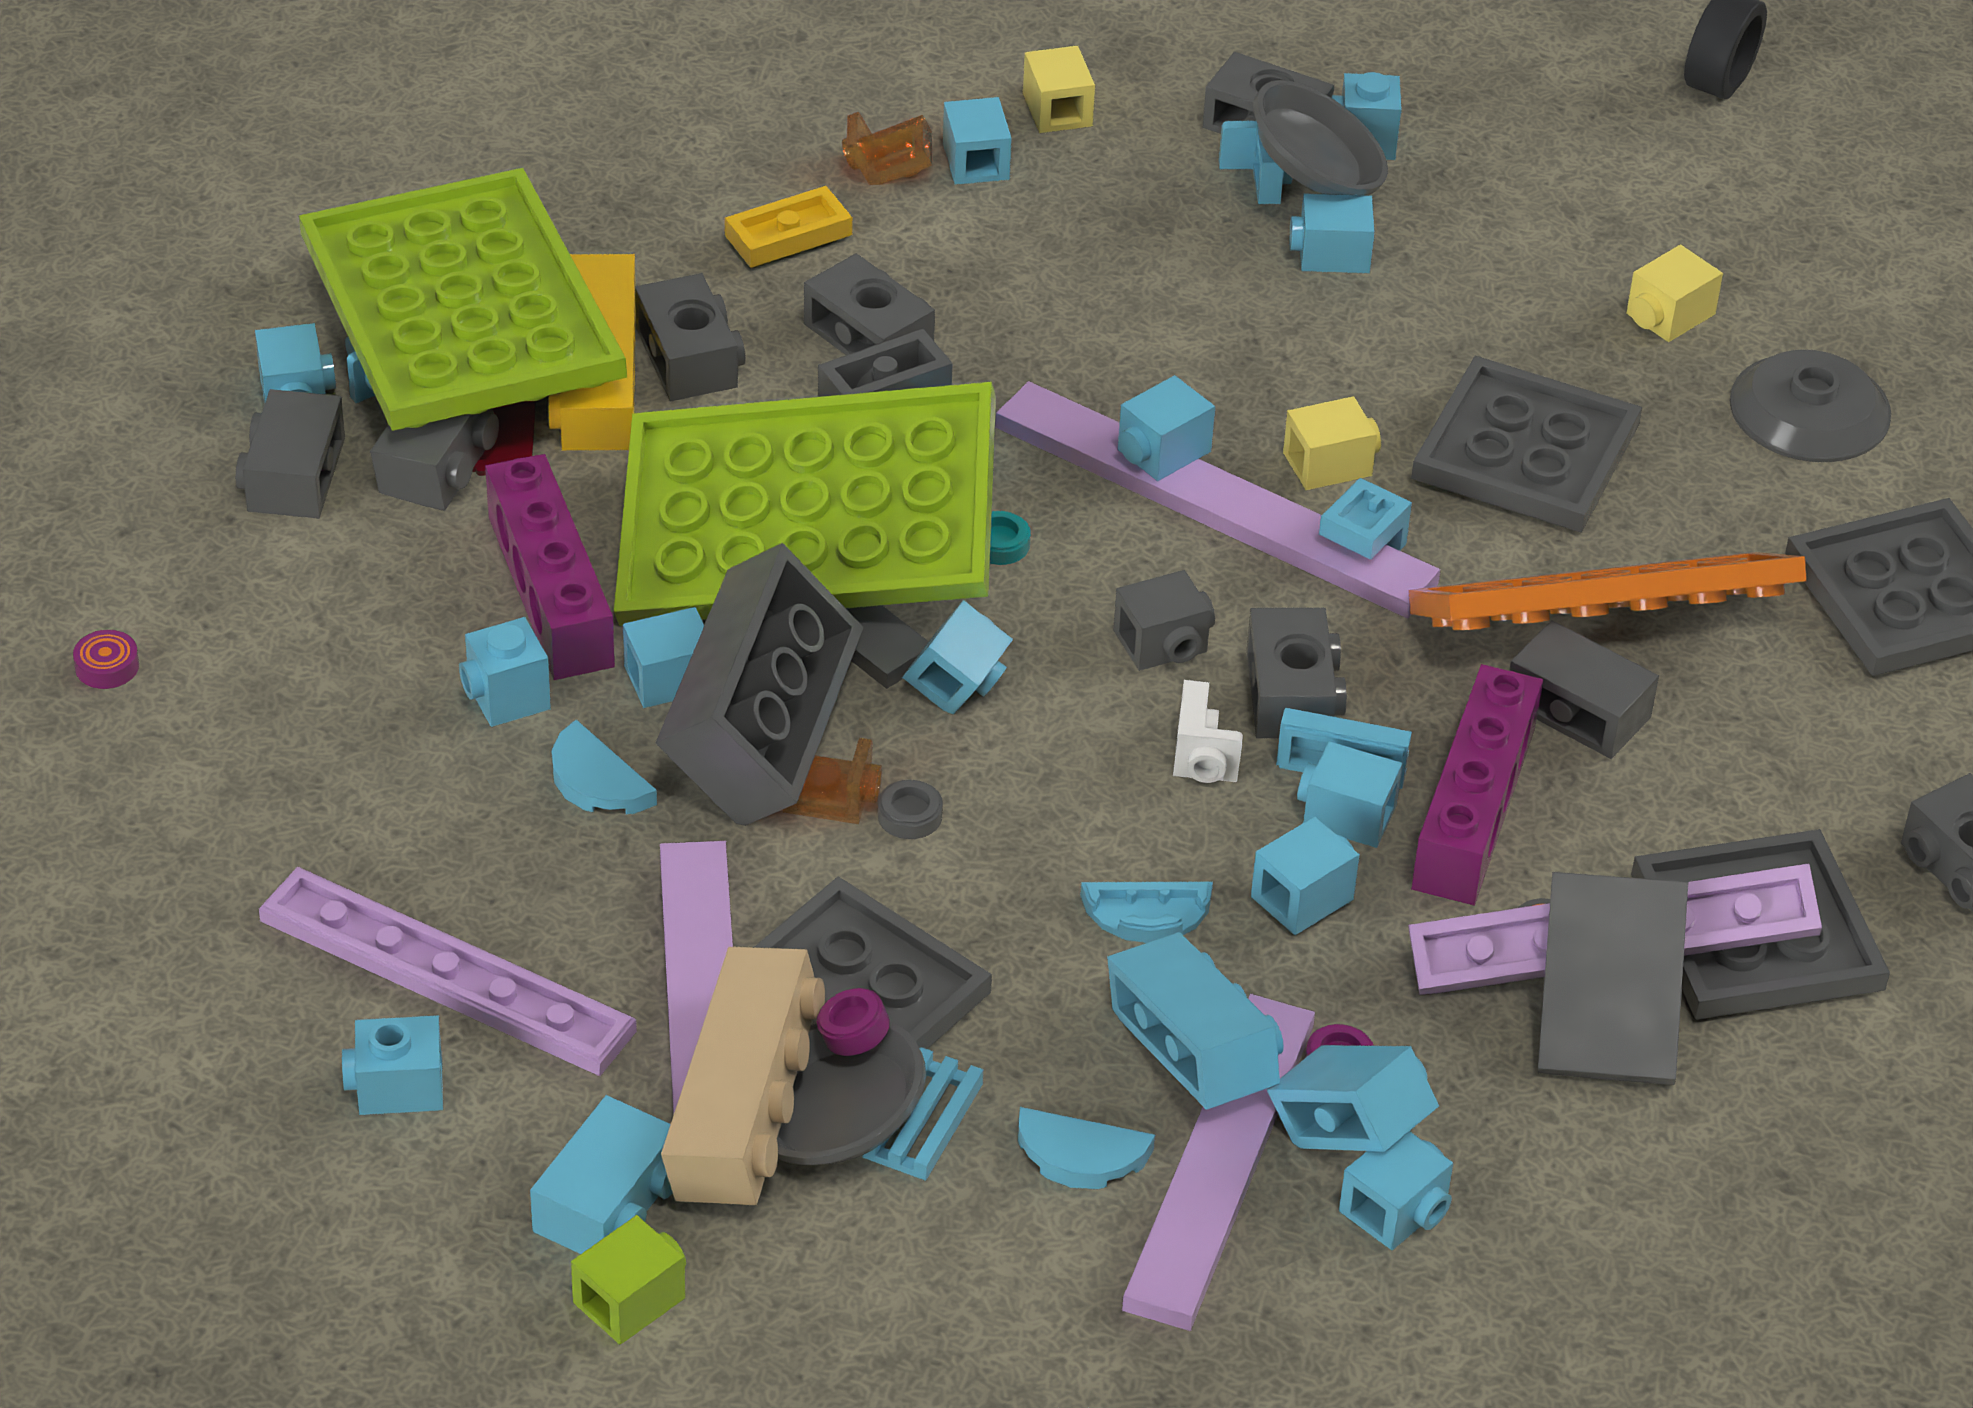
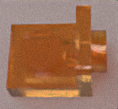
(840, 787)

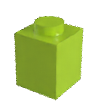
(629, 1279)

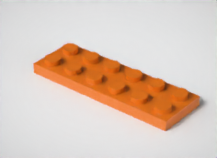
(1597, 590)

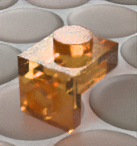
(889, 152)

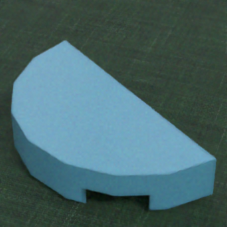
(595, 776)
(1146, 908)
(1081, 1150)

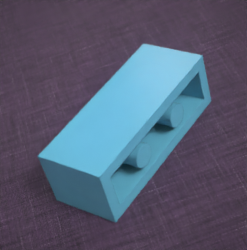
(1195, 1020)

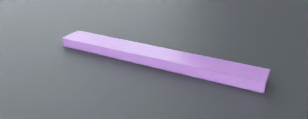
(1215, 500)

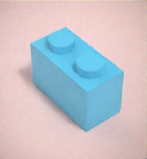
(1353, 1097)
(601, 1177)

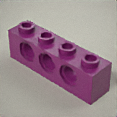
(550, 566)
(1477, 785)

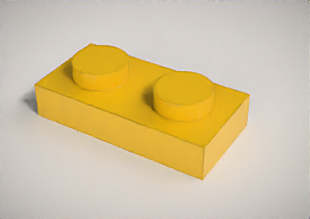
(788, 226)

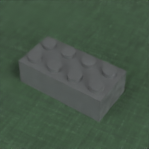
(760, 686)

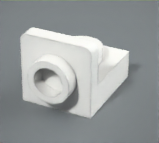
(1201, 748)

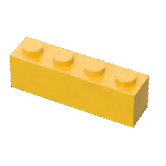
(603, 414)

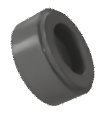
(910, 809)

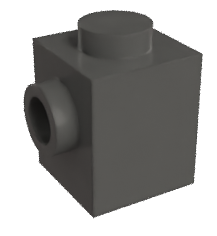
(1163, 620)

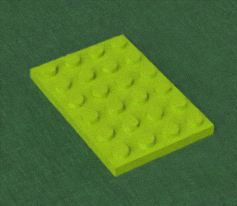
(461, 299)
(864, 488)

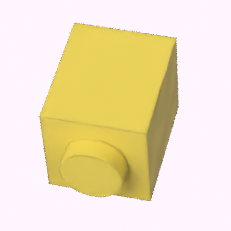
(1058, 89)
(1674, 293)
(1331, 443)

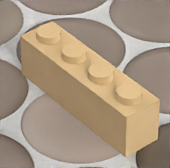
(742, 1076)

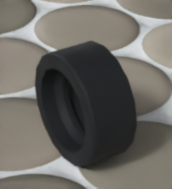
(1725, 46)

